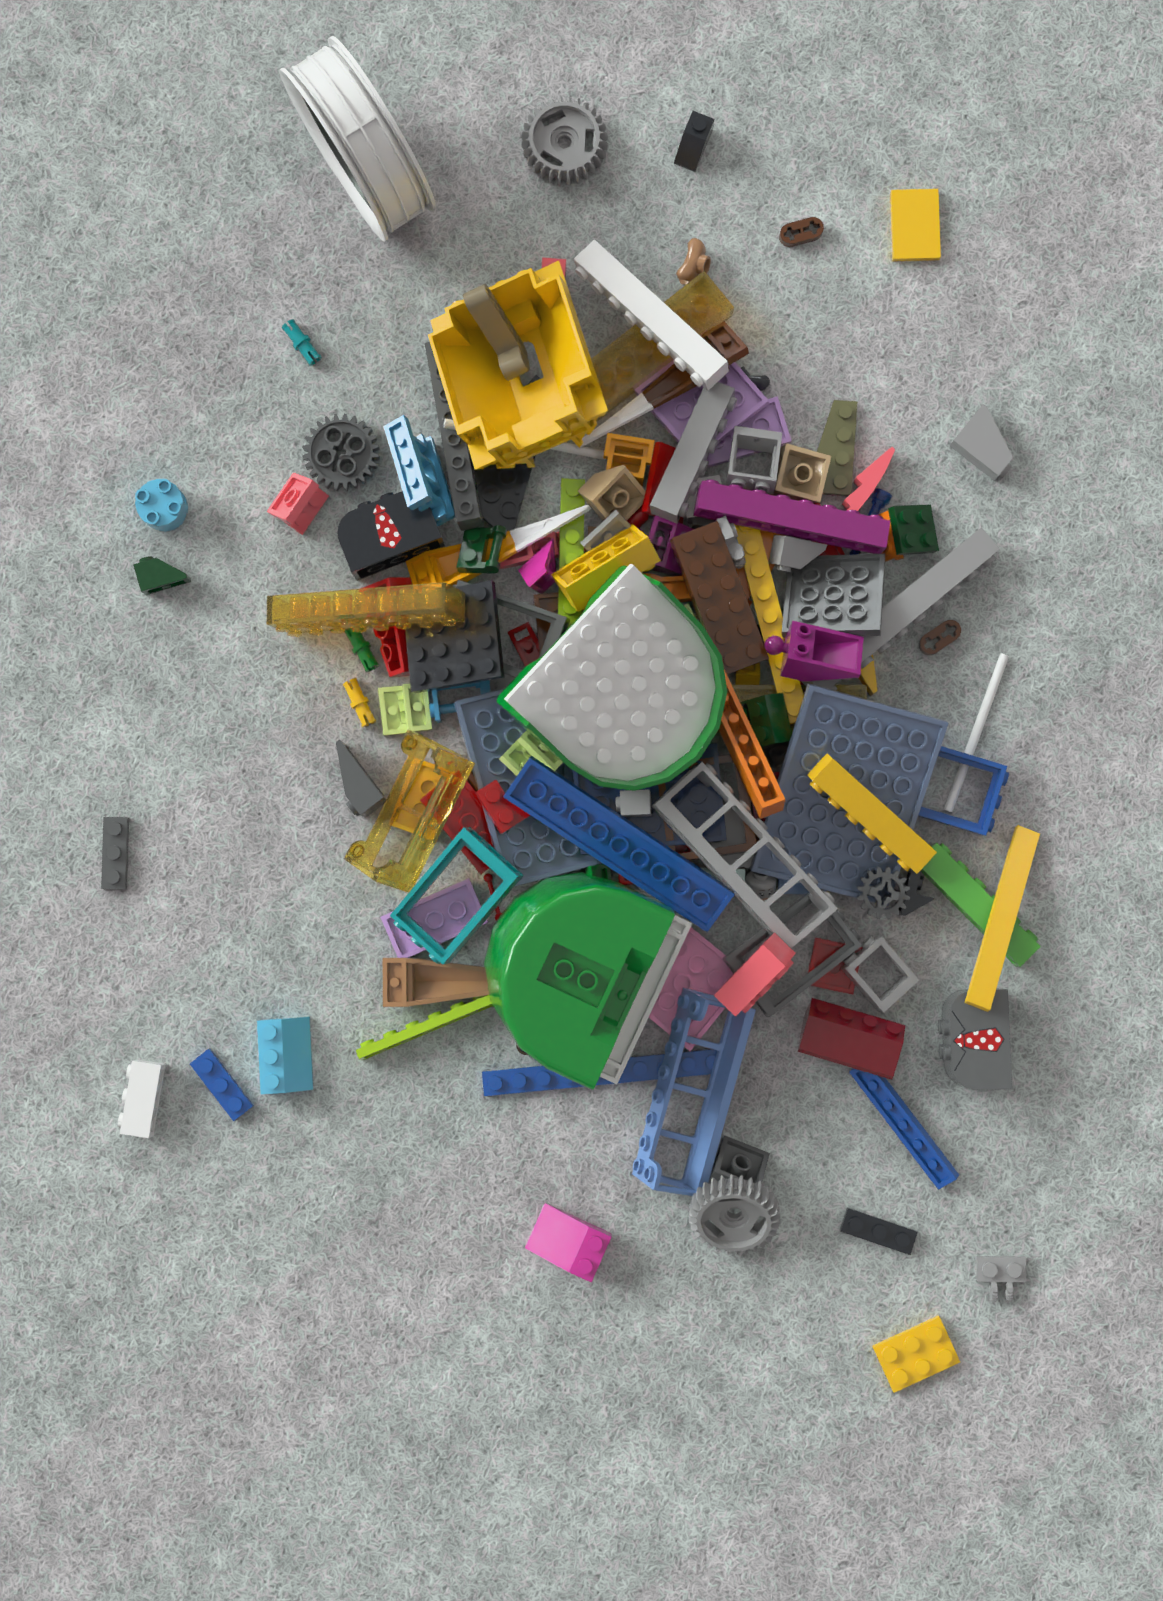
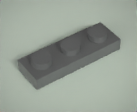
(115, 852)

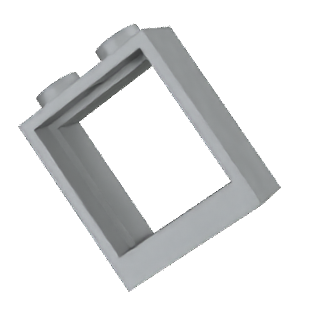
(754, 440)
(896, 991)

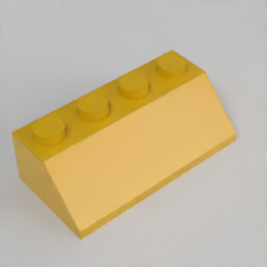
(591, 570)

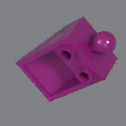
(662, 546)
(817, 653)

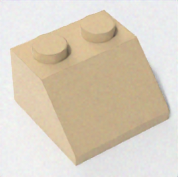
(801, 473)
(613, 491)

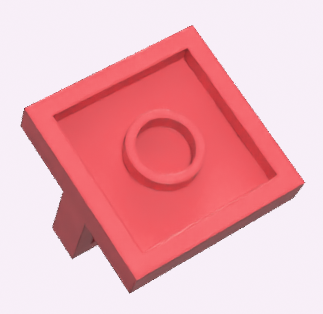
(298, 502)

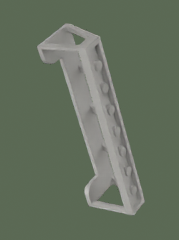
(727, 873)

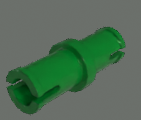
(362, 649)

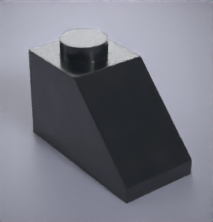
(694, 141)

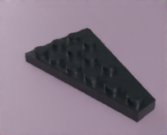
(502, 491)

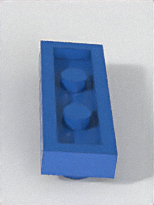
(221, 1084)

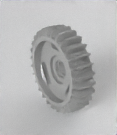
(573, 126)
(732, 1230)

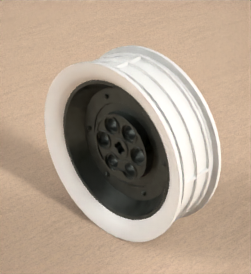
(358, 138)

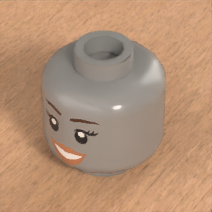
(761, 884)

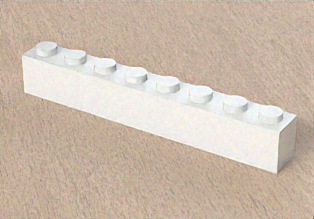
(651, 316)

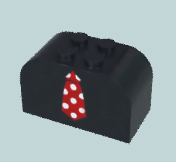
(386, 534)

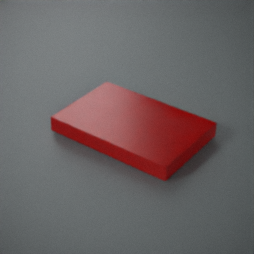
(660, 459)

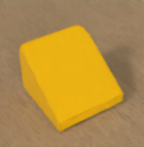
(748, 675)

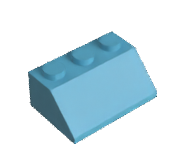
(285, 1055)

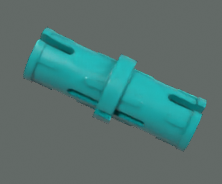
(301, 342)

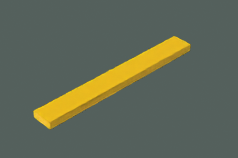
(1002, 918)

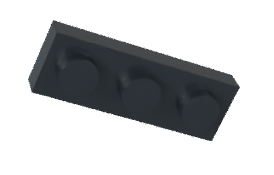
(878, 1231)

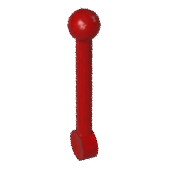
(488, 878)

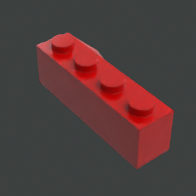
(393, 640)

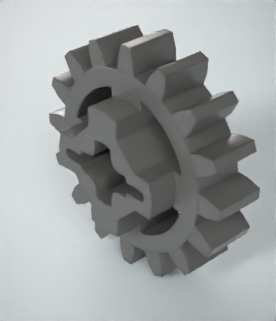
(885, 881)

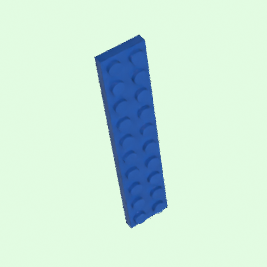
(619, 844)

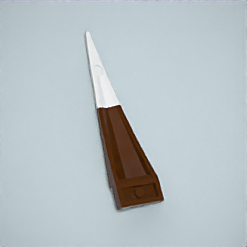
(672, 382)

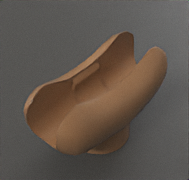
(695, 262)

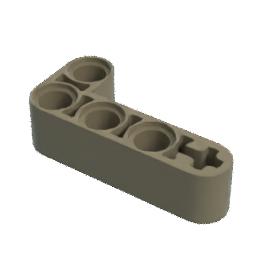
(498, 331)

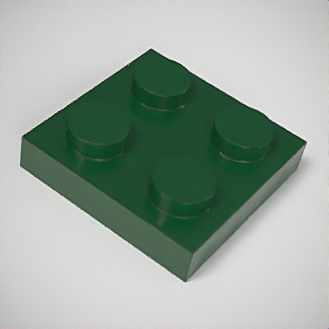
(913, 529)

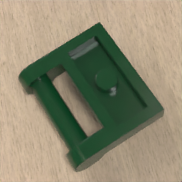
(474, 550)

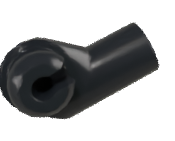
(761, 382)

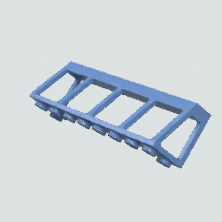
(717, 1096)

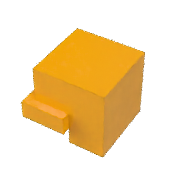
(630, 452)

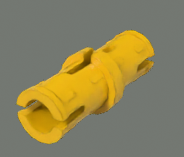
(359, 702)

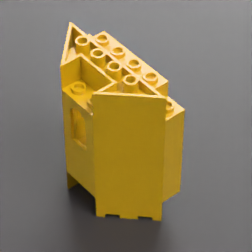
(502, 417)

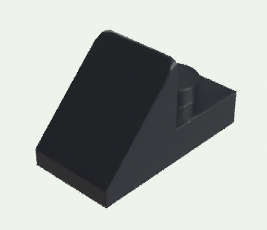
(916, 901)

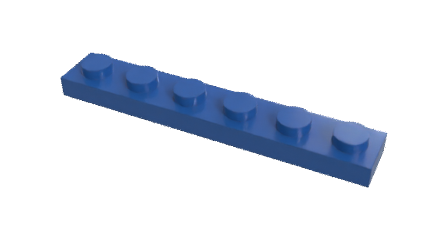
(906, 1127)

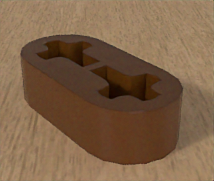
(800, 226)
(936, 632)

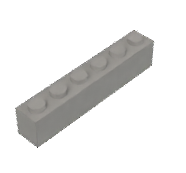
(692, 452)

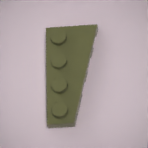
(839, 443)

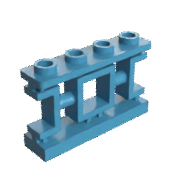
(419, 470)

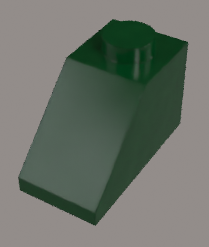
(157, 575)

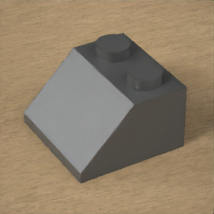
(739, 1159)

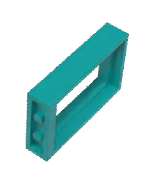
(492, 858)

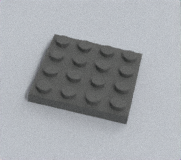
(837, 594)

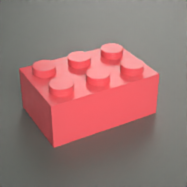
(756, 975)

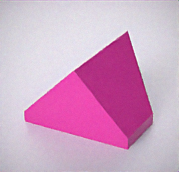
(539, 568)

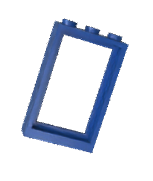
(992, 799)

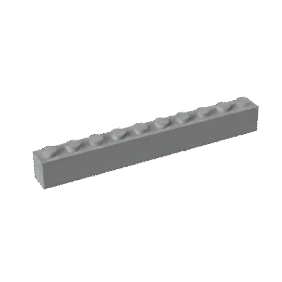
(925, 594)

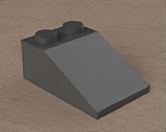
(358, 786)

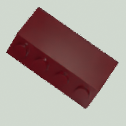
(851, 1038)

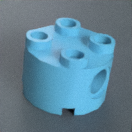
(161, 505)

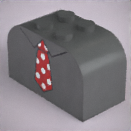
(976, 1042)

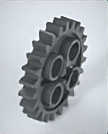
(361, 459)

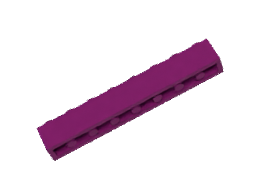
(792, 517)

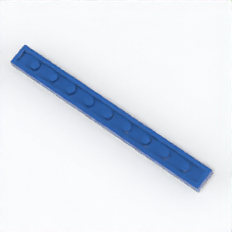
(637, 1069)

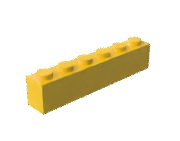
(871, 813)

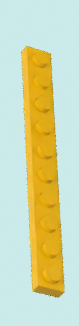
(768, 612)

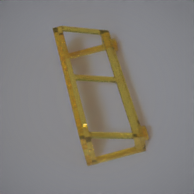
(454, 774)

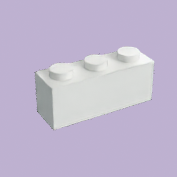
(141, 1098)

